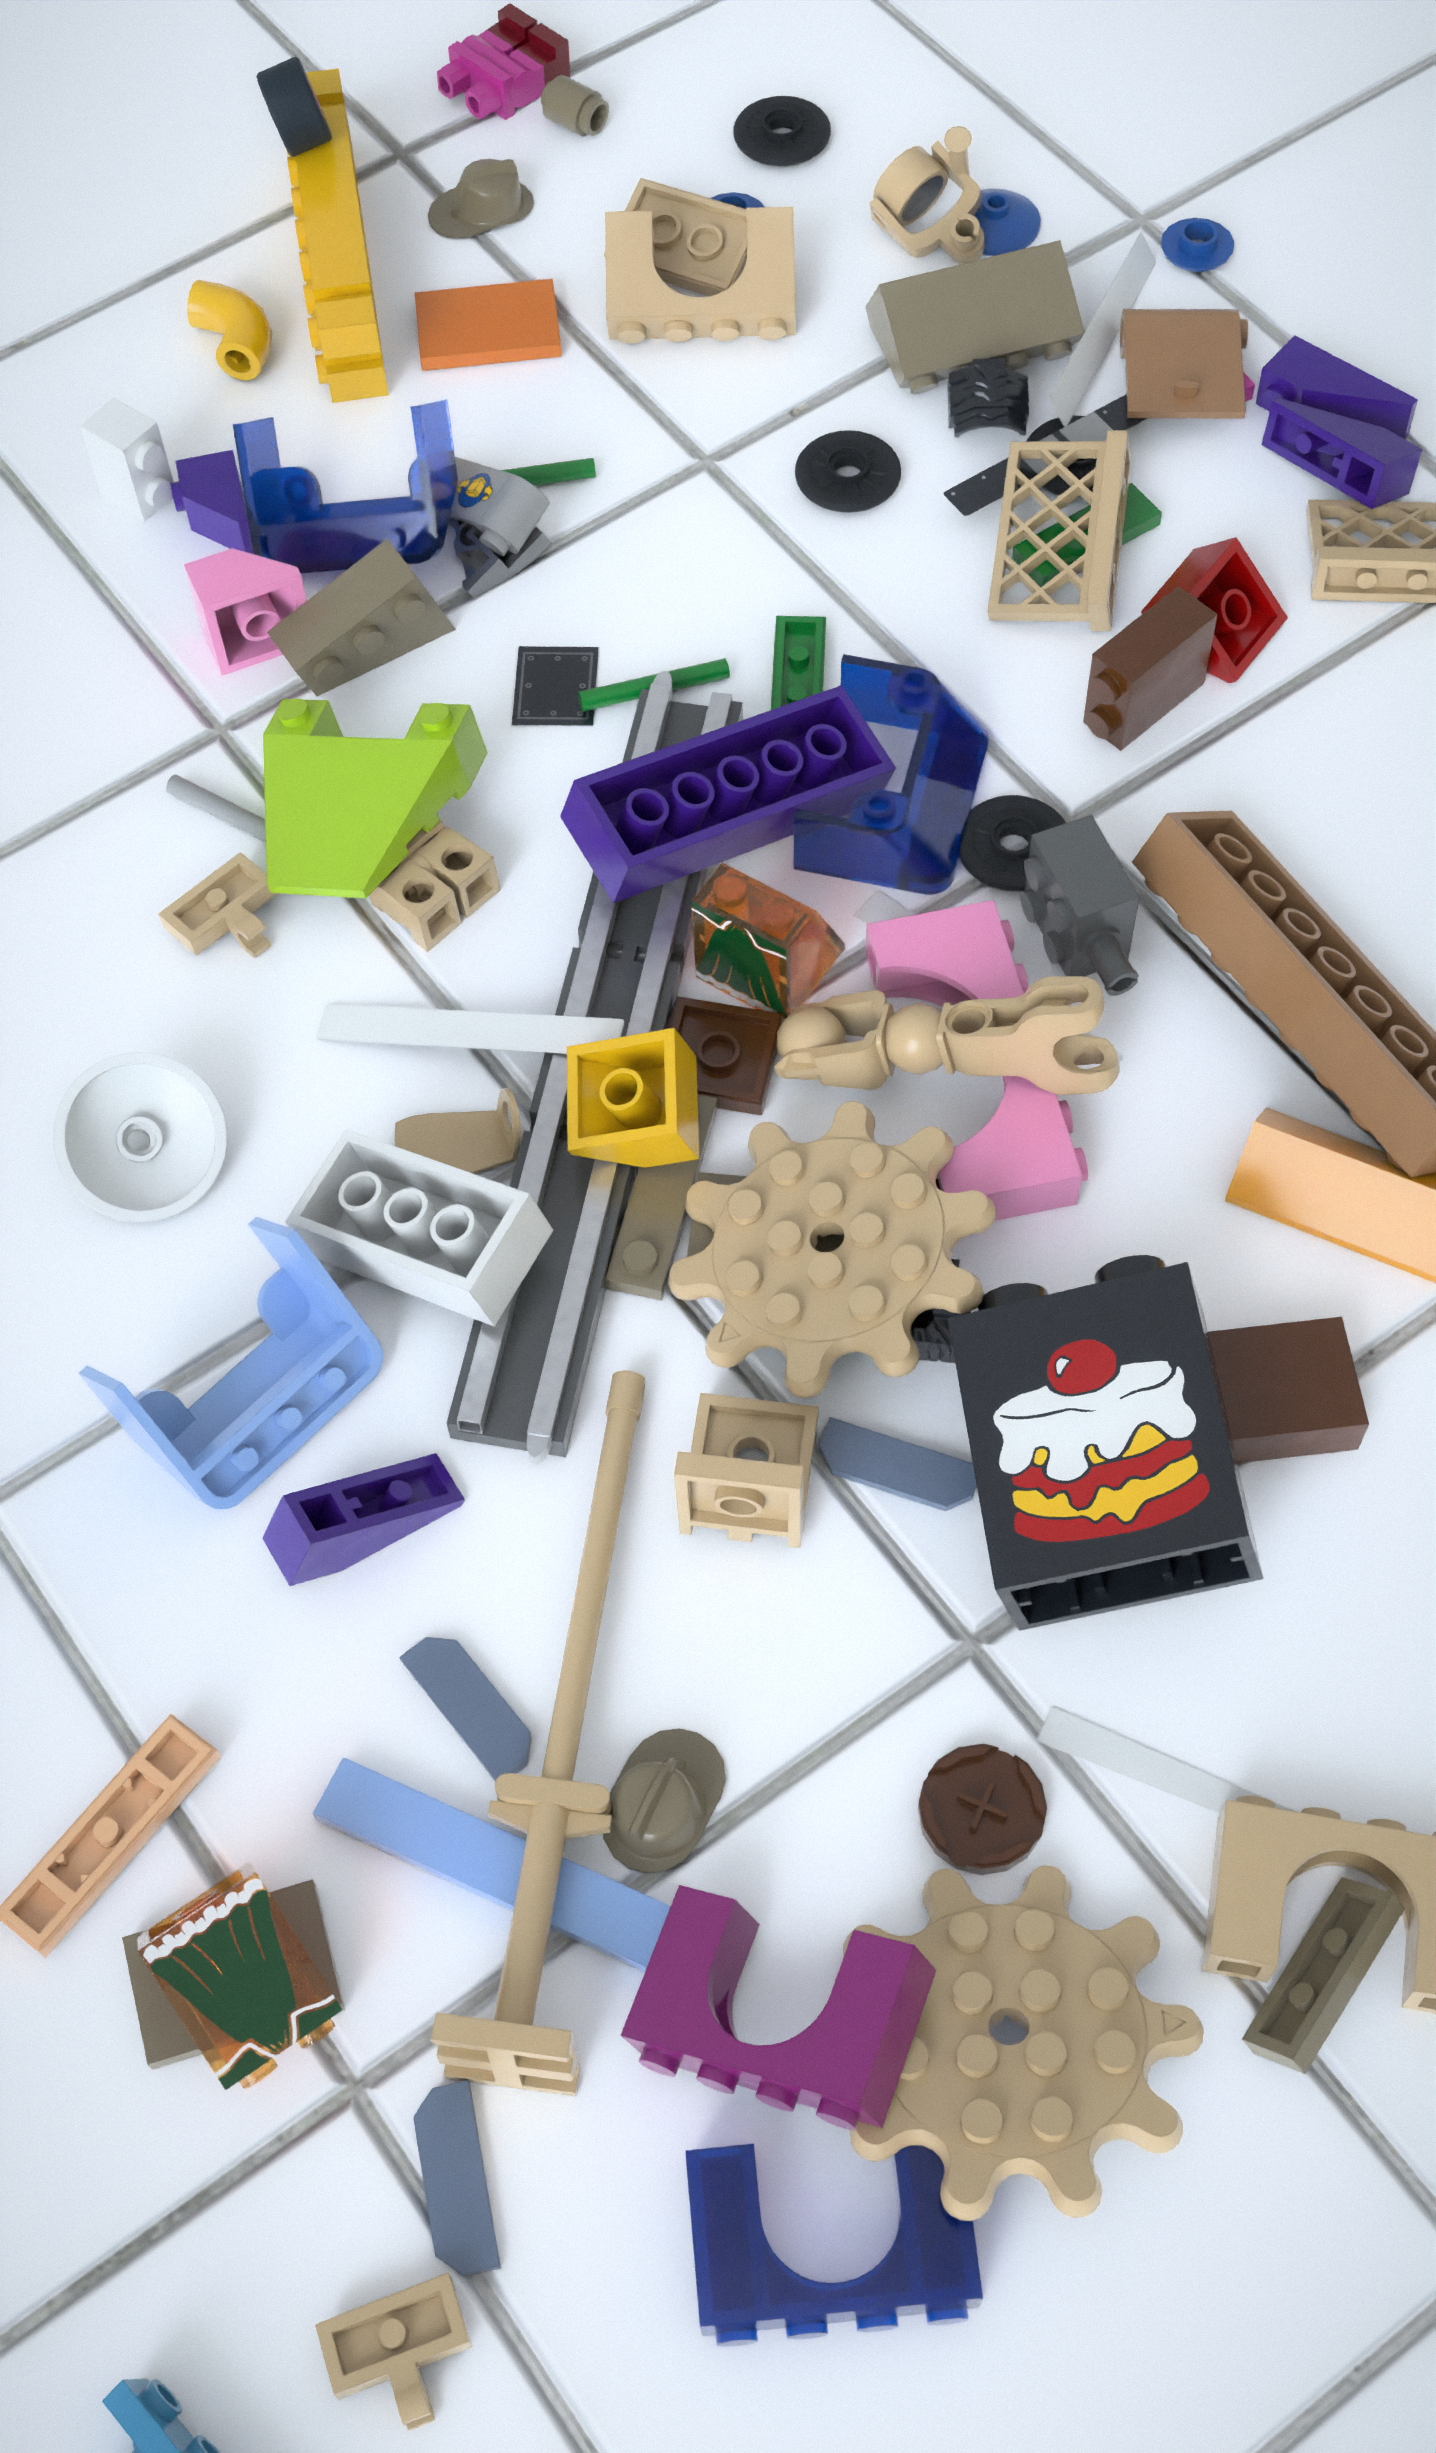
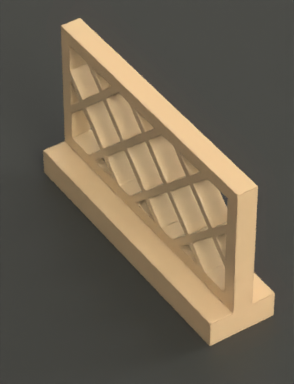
(1102, 543)
(1368, 570)

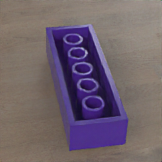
(723, 792)

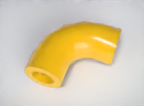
(241, 322)

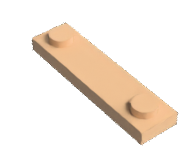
(107, 1835)

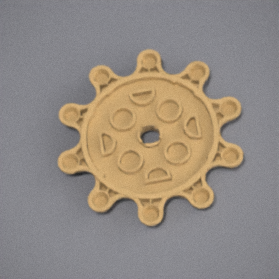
(840, 1300)
(1060, 2090)

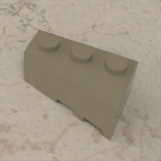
(360, 621)

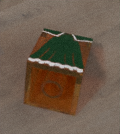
(759, 942)
(239, 1978)

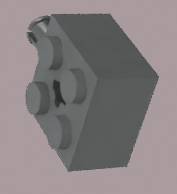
(1082, 903)

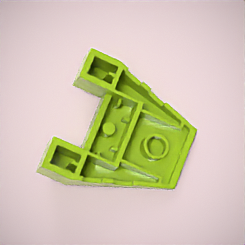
(352, 804)

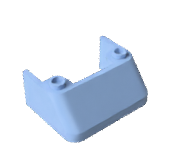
(272, 1398)

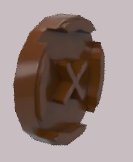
(982, 1809)

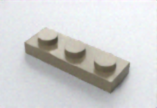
(1323, 1974)

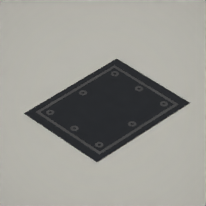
(550, 685)

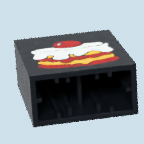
(1101, 1444)

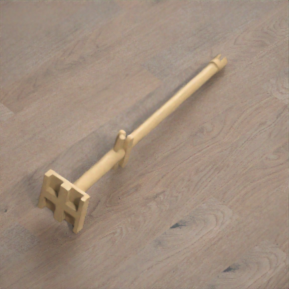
(550, 1811)

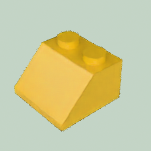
(633, 1100)

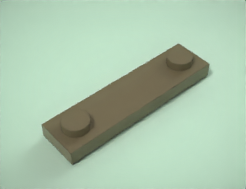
(656, 1219)

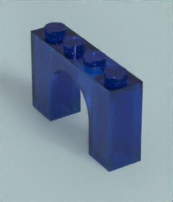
(751, 2290)

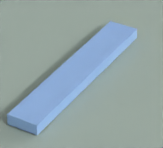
(487, 1861)

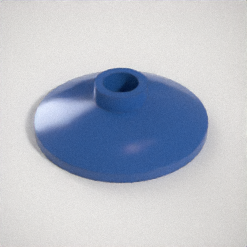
(1007, 221)

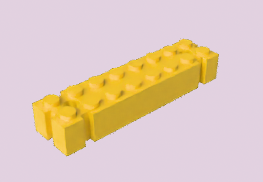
(336, 256)

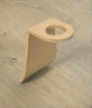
(465, 1139)

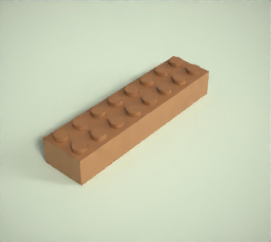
(1302, 976)

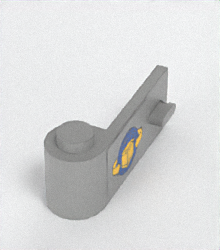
(497, 505)

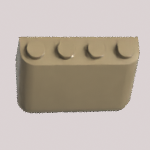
(979, 309)

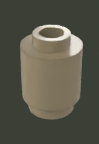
(574, 106)

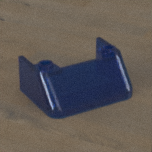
(299, 530)
(912, 835)

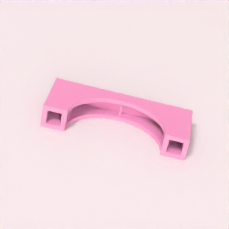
(1025, 1149)

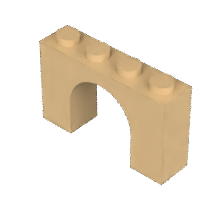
(755, 305)
(1268, 1847)

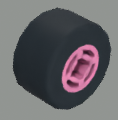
(294, 106)

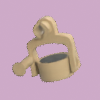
(915, 184)

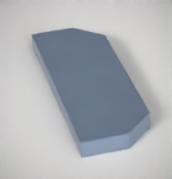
(896, 1466)
(470, 1704)
(456, 2181)

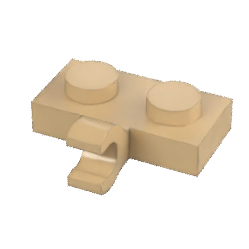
(221, 905)
(393, 2341)

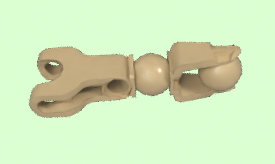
(1014, 1036)

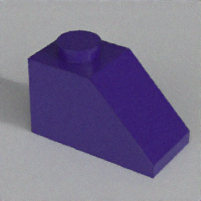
(213, 499)

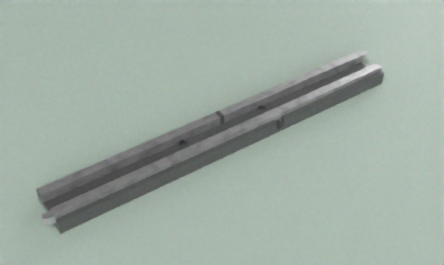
(529, 1370)

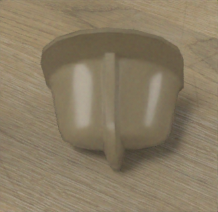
(481, 201)
(664, 1800)

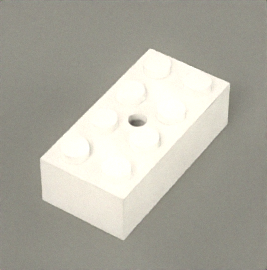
(420, 1226)

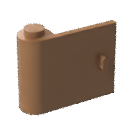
(1183, 363)

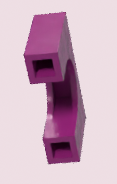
(838, 2064)

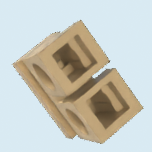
(436, 883)

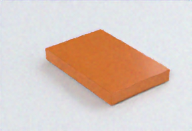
(487, 324)

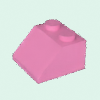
(240, 601)

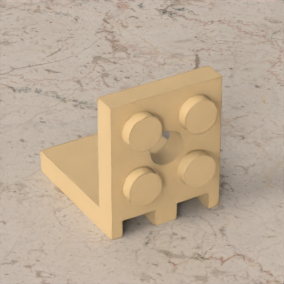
(747, 1493)

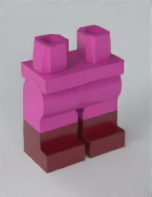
(504, 64)

